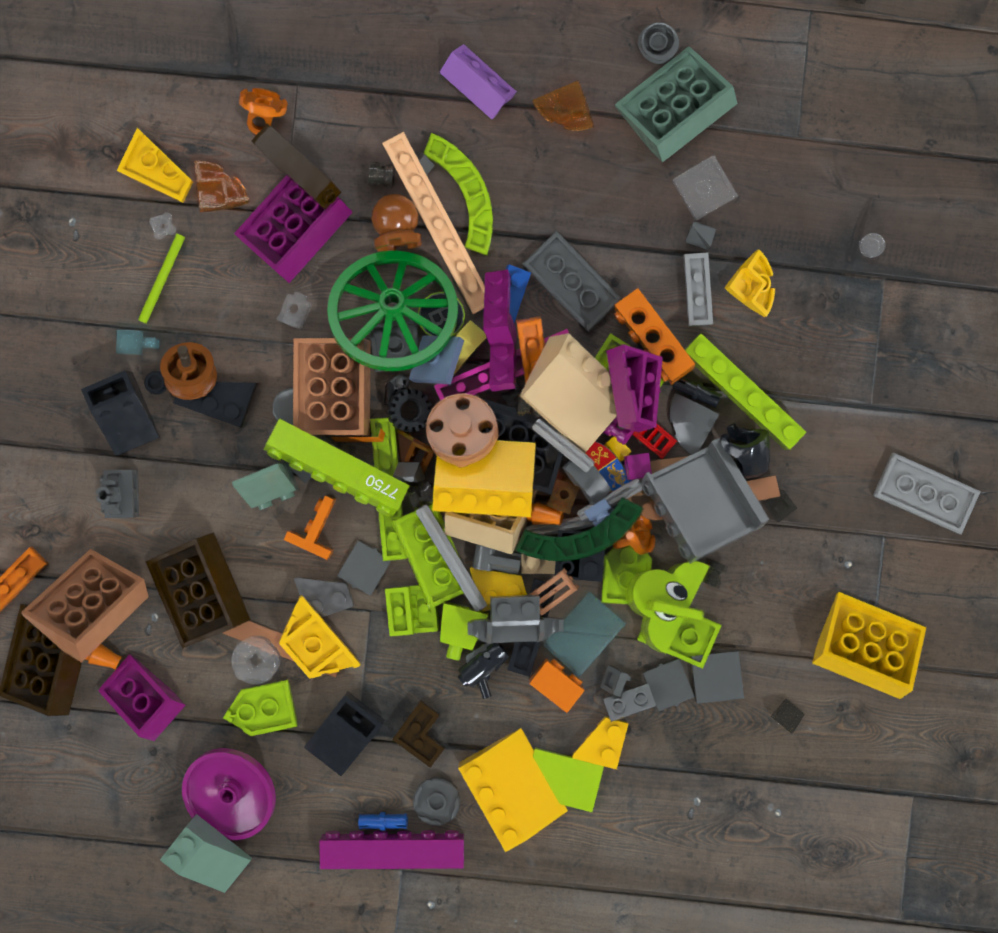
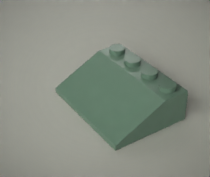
(677, 103)

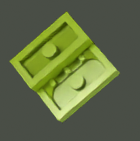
(409, 611)

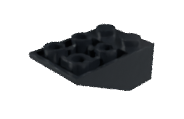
(121, 412)
(344, 733)

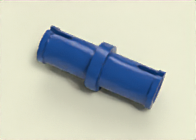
(383, 821)

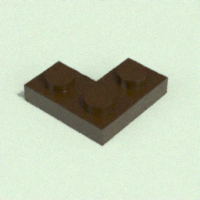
(414, 735)

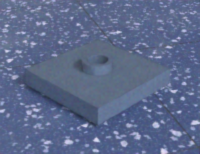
(441, 367)

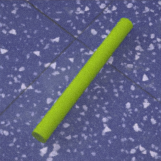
(161, 278)

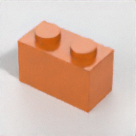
(556, 684)

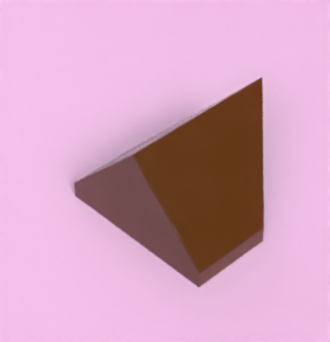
(413, 450)

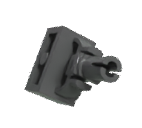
(119, 493)

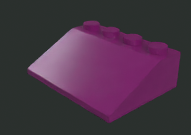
(290, 228)

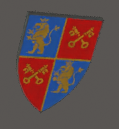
(608, 465)

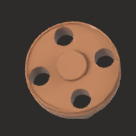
(461, 429)

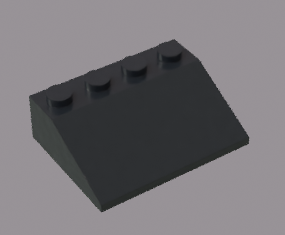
(520, 430)

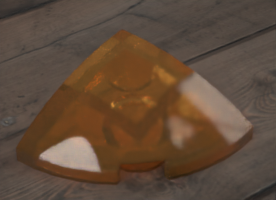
(566, 107)
(216, 188)

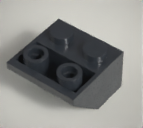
(585, 569)

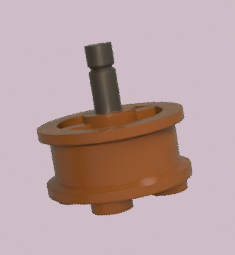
(188, 371)

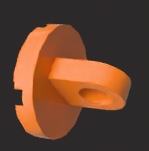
(262, 104)
(638, 537)

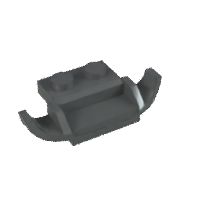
(514, 620)

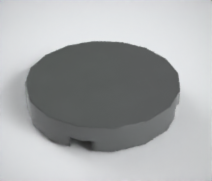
(436, 801)

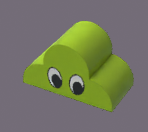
(672, 586)

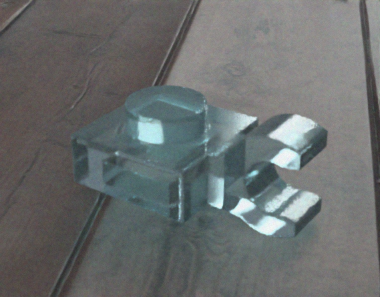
(132, 342)

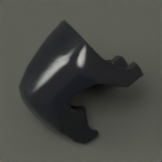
(753, 457)

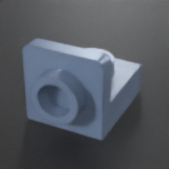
(599, 511)

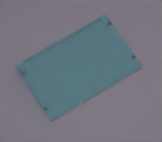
(585, 634)

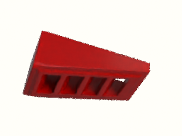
(661, 454)

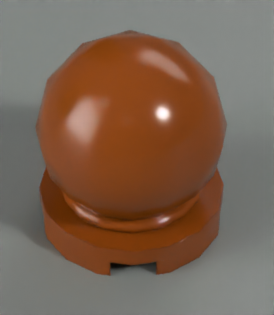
(395, 221)

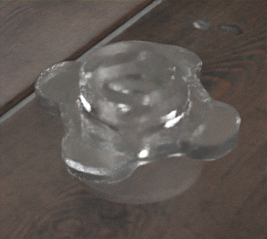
(156, 223)

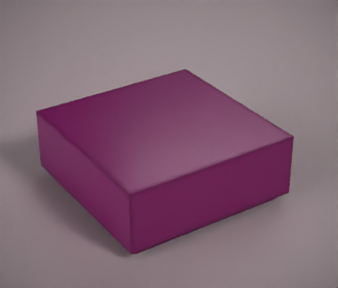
(637, 465)

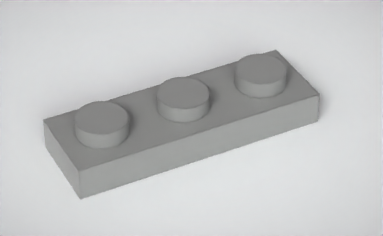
(698, 289)

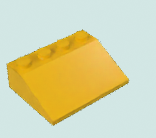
(491, 486)
(870, 646)
(511, 789)

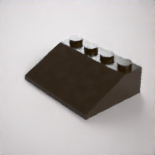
(198, 590)
(38, 671)

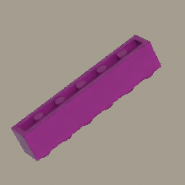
(392, 850)

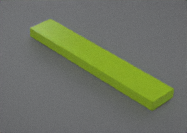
(386, 460)

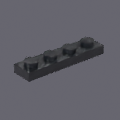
(525, 653)

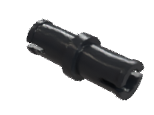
(697, 391)

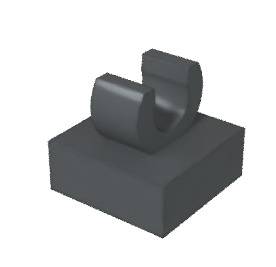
(614, 681)

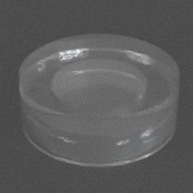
(872, 245)

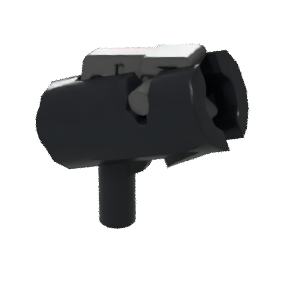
(480, 664)

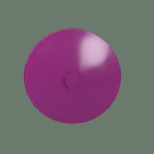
(229, 792)

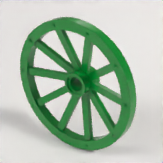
(394, 313)

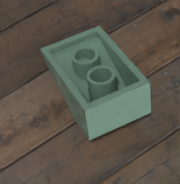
(267, 485)
(206, 856)

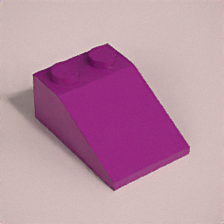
(141, 699)

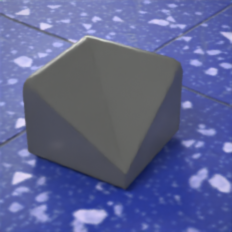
(700, 235)

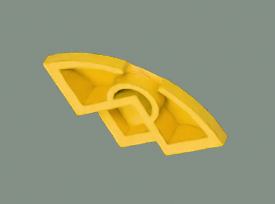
(752, 284)

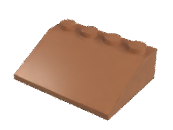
(330, 388)
(86, 604)

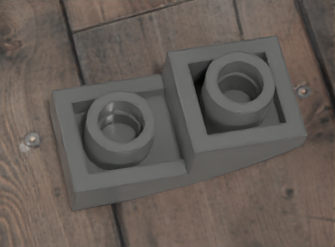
(590, 482)

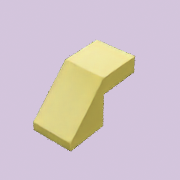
(473, 338)

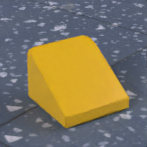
(617, 448)

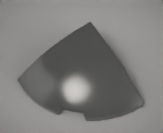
(691, 422)

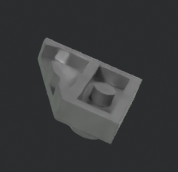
(325, 595)

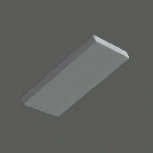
(926, 493)

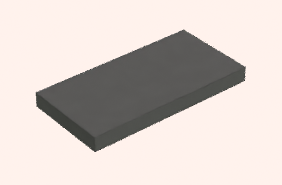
(572, 281)

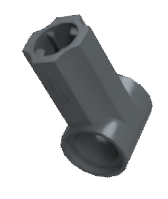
(491, 559)

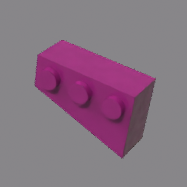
(635, 386)

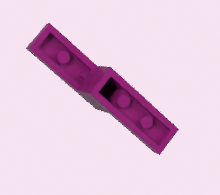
(500, 330)

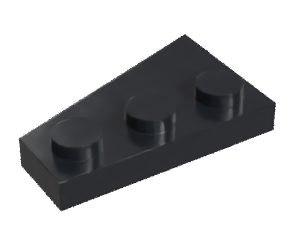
(224, 402)

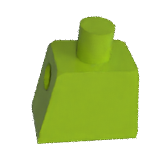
(455, 628)

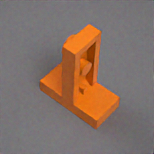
(314, 530)

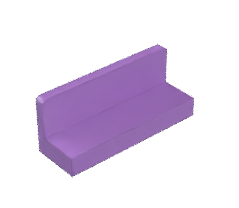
(477, 81)

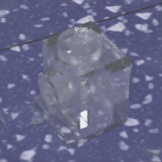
(296, 319)

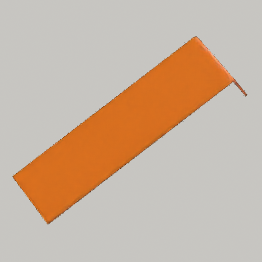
(361, 439)

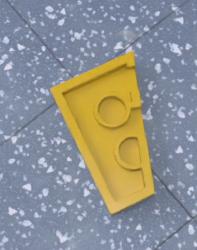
(151, 167)

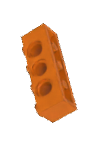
(635, 304)

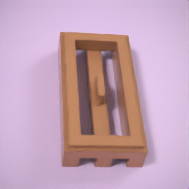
(568, 580)

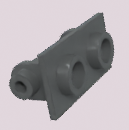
(629, 702)

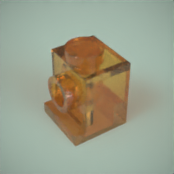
(556, 501)

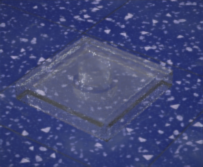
(705, 188)

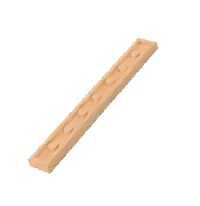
(436, 220)

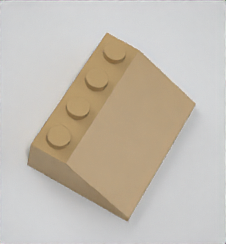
(571, 391)

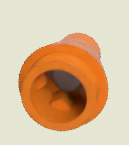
(545, 515)
(104, 657)

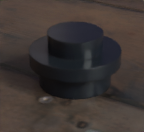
(155, 383)

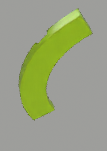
(472, 187)

